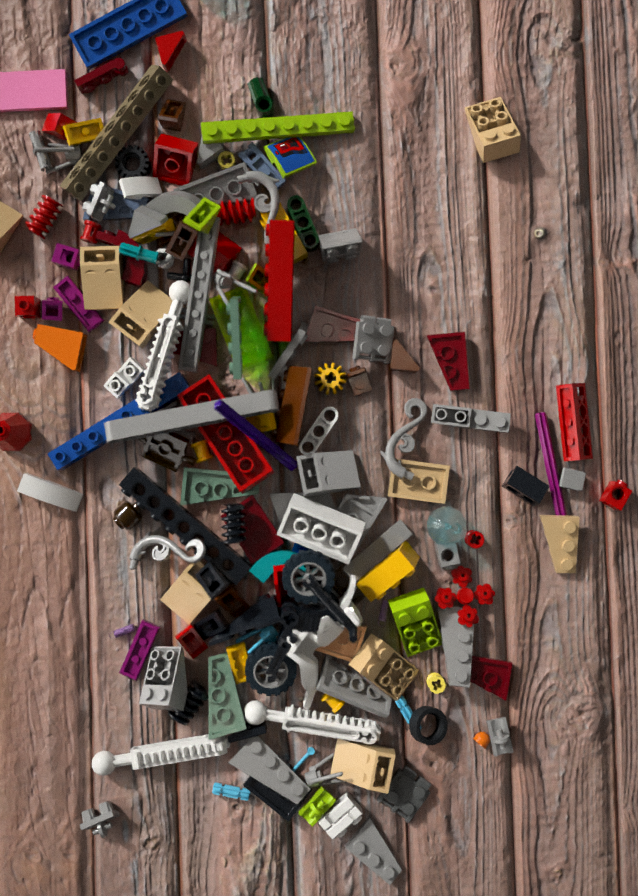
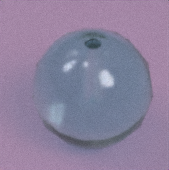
(446, 526)

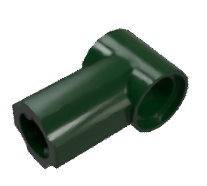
(260, 97)

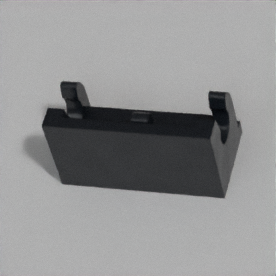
(525, 486)

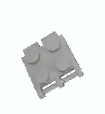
(373, 339)

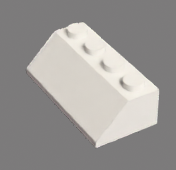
(321, 528)

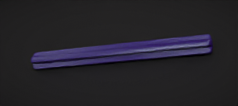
(254, 434)

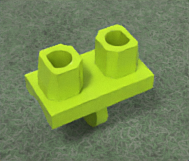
(317, 806)

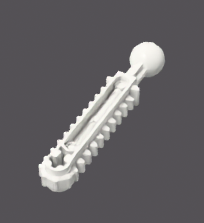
(163, 349)
(315, 722)
(161, 753)

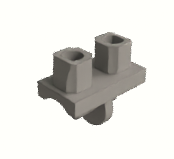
(101, 201)
(499, 736)
(90, 819)

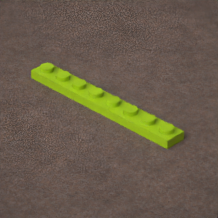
(277, 127)

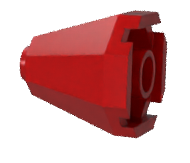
(14, 432)

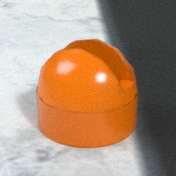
(482, 739)

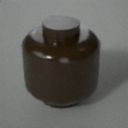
(127, 515)

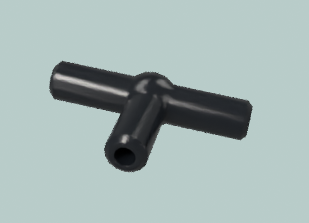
(186, 276)

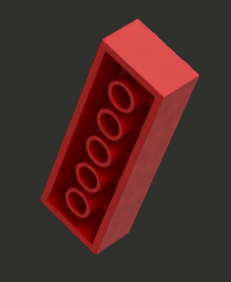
(280, 280)
(231, 446)

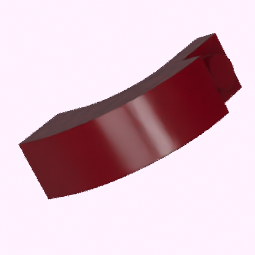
(135, 271)

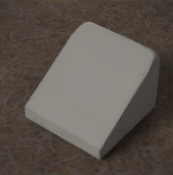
(572, 479)

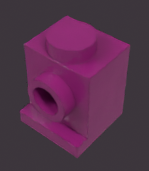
(62, 254)
(52, 309)

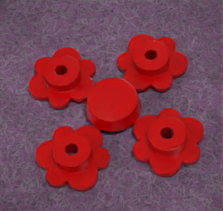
(464, 596)

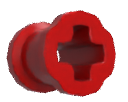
(90, 232)
(480, 540)

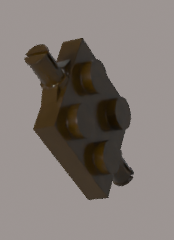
(167, 450)

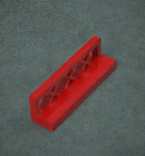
(572, 422)

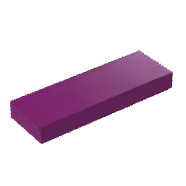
(74, 299)
(139, 649)

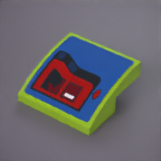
(290, 155)

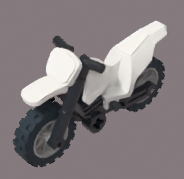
(304, 627)

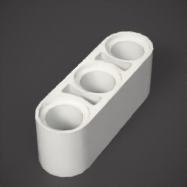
(325, 424)

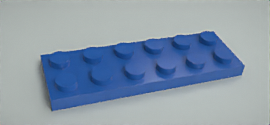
(124, 28)

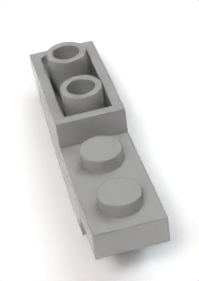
(470, 418)

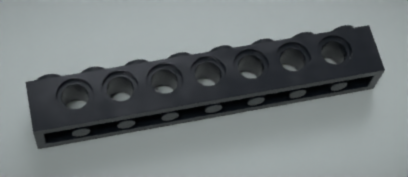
(129, 488)

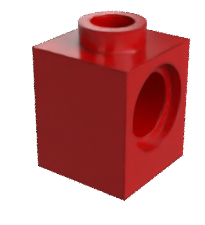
(27, 307)
(607, 496)

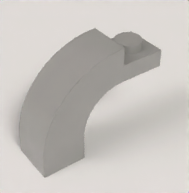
(174, 202)

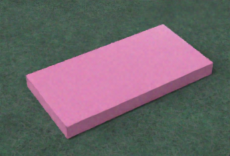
(33, 90)

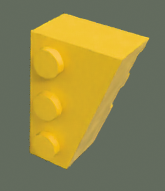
(389, 572)

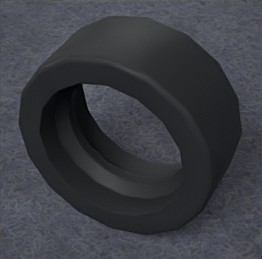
(441, 725)

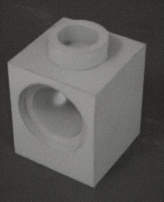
(447, 564)

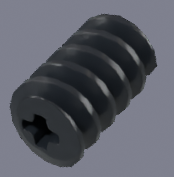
(233, 523)
(193, 702)

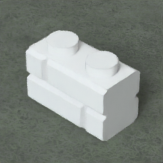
(340, 816)

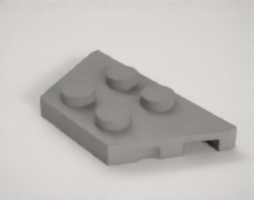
(362, 508)

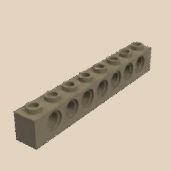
(116, 132)

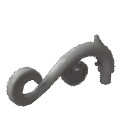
(269, 182)
(409, 443)
(164, 554)

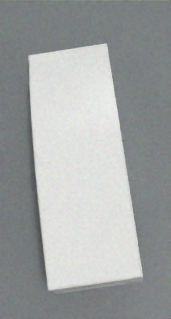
(50, 492)

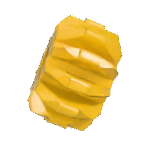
(325, 373)

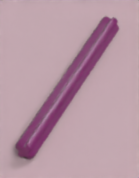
(550, 463)

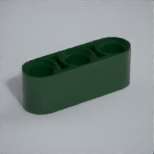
(299, 215)

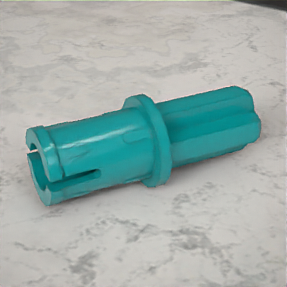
(138, 253)

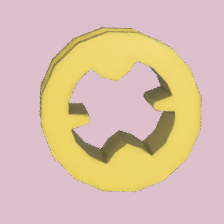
(225, 154)

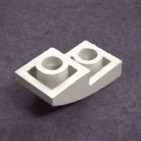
(140, 186)
(124, 377)

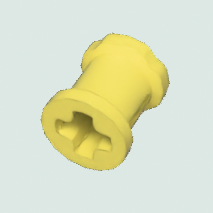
(437, 688)

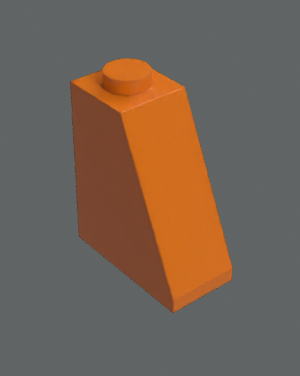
(62, 344)

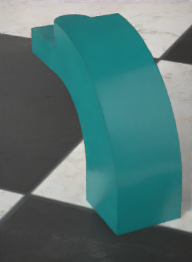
(264, 566)

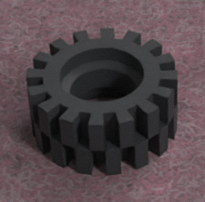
(132, 152)

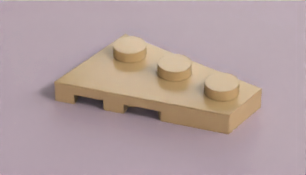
(562, 540)

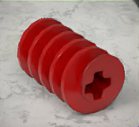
(237, 211)
(43, 216)

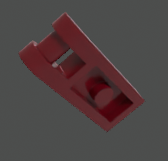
(101, 75)

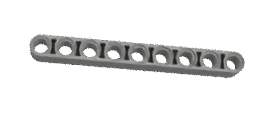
(188, 417)

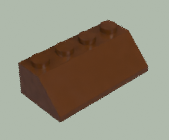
(293, 405)

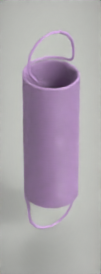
(384, 610)
(125, 630)

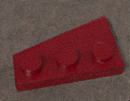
(491, 675)

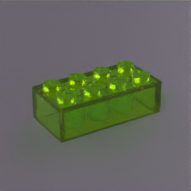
(254, 343)

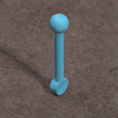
(310, 751)

